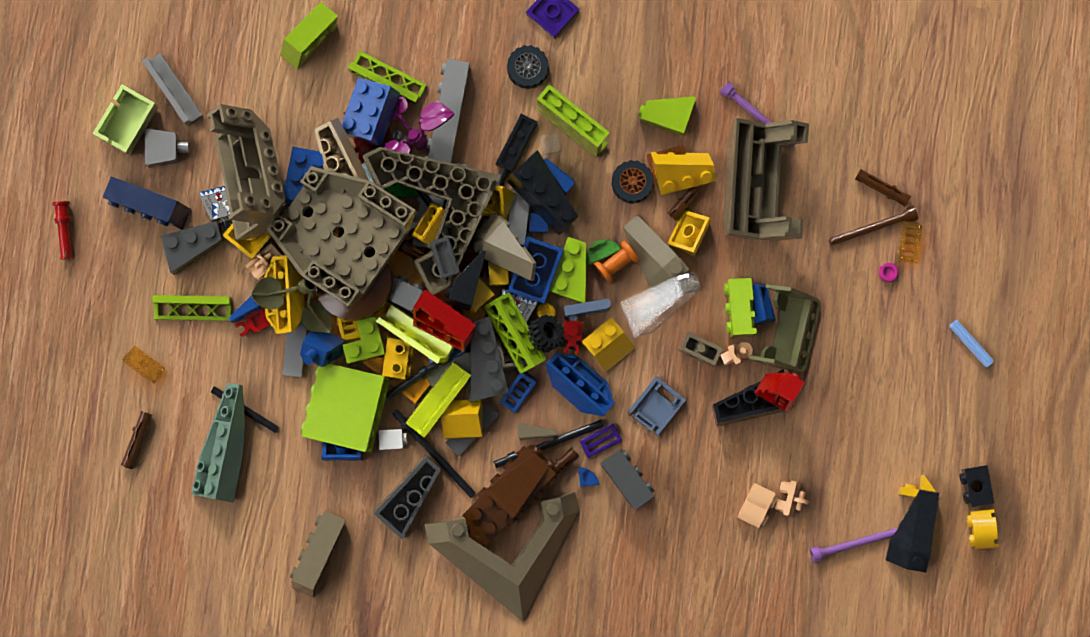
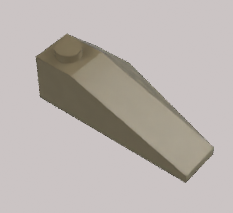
(503, 247)
(655, 256)

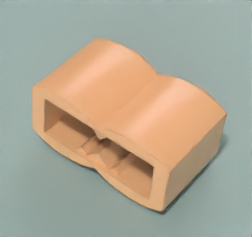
(756, 505)

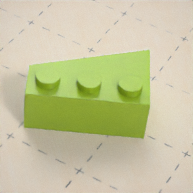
(308, 35)
(570, 274)
(740, 308)

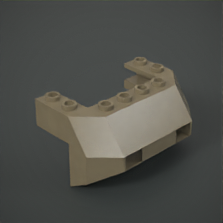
(247, 170)
(755, 178)

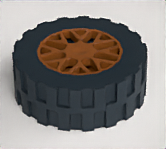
(632, 181)

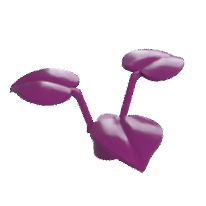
(432, 116)

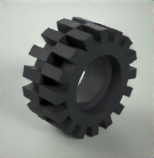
(553, 330)

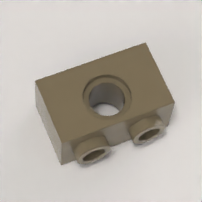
(700, 349)

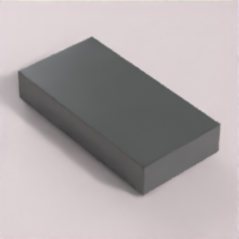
(444, 257)

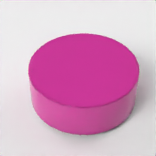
(888, 272)

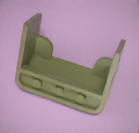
(794, 330)

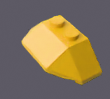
(287, 316)

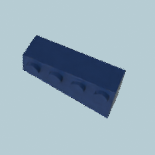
(147, 203)

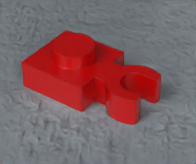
(256, 321)
(573, 333)

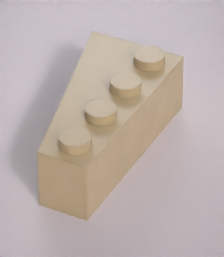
(337, 150)

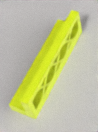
(401, 325)
(438, 399)

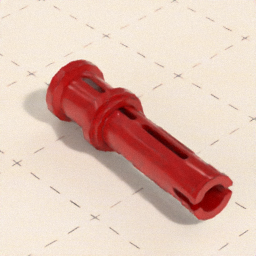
(62, 220)

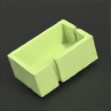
(126, 123)

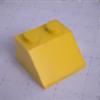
(608, 344)

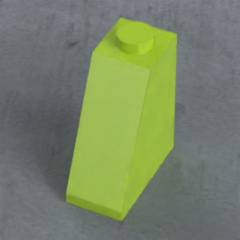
(668, 114)

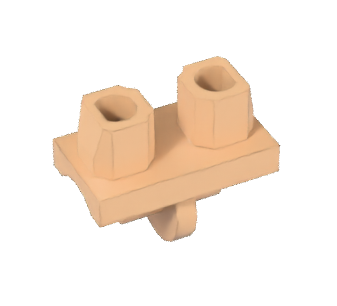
(261, 262)
(737, 353)
(792, 489)

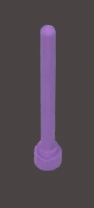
(729, 91)
(819, 553)

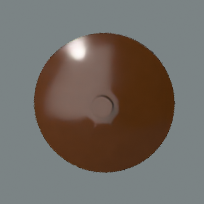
(367, 305)

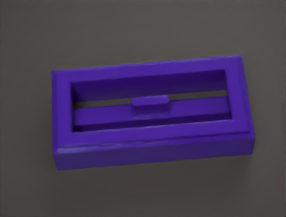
(615, 433)

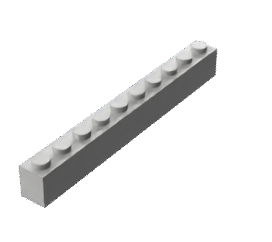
(444, 137)

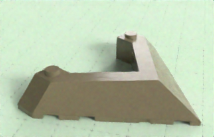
(462, 187)
(514, 583)

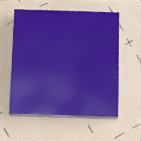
(552, 14)

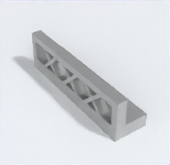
(173, 89)

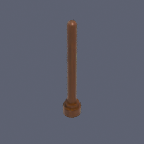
(909, 214)

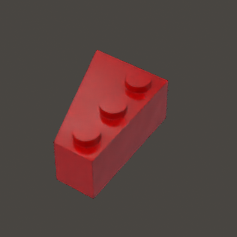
(442, 321)
(780, 389)

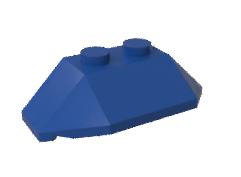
(579, 384)

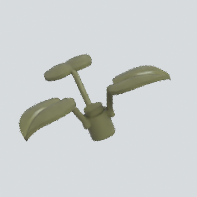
(269, 296)

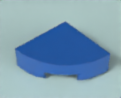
(537, 224)
(587, 477)

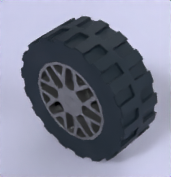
(527, 67)

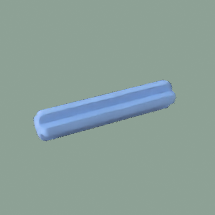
(971, 343)

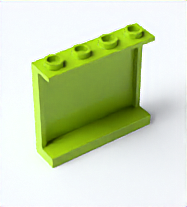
(572, 121)
(345, 407)

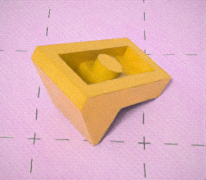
(911, 491)

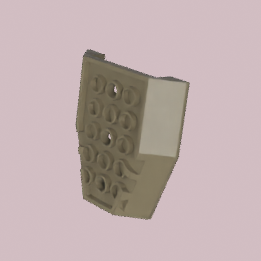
(369, 221)

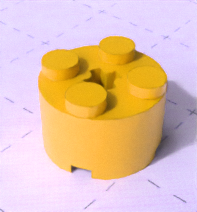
(983, 529)

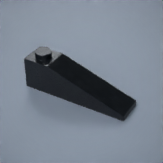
(913, 539)

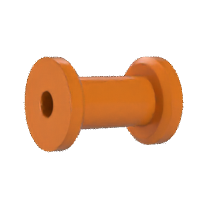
(616, 262)

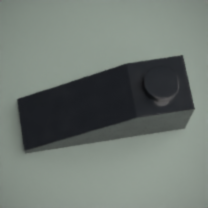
(464, 286)

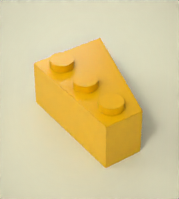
(682, 171)

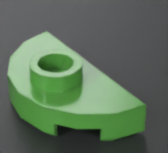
(600, 250)

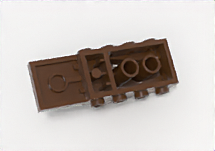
(509, 494)

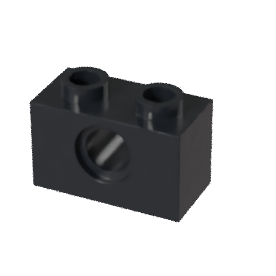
(985, 494)

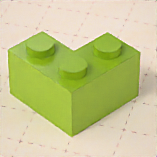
(369, 346)

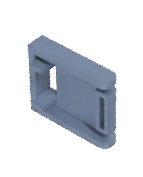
(582, 309)
(654, 408)

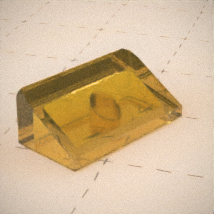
(143, 364)

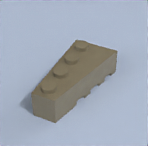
(317, 553)

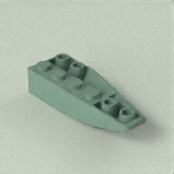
(223, 449)

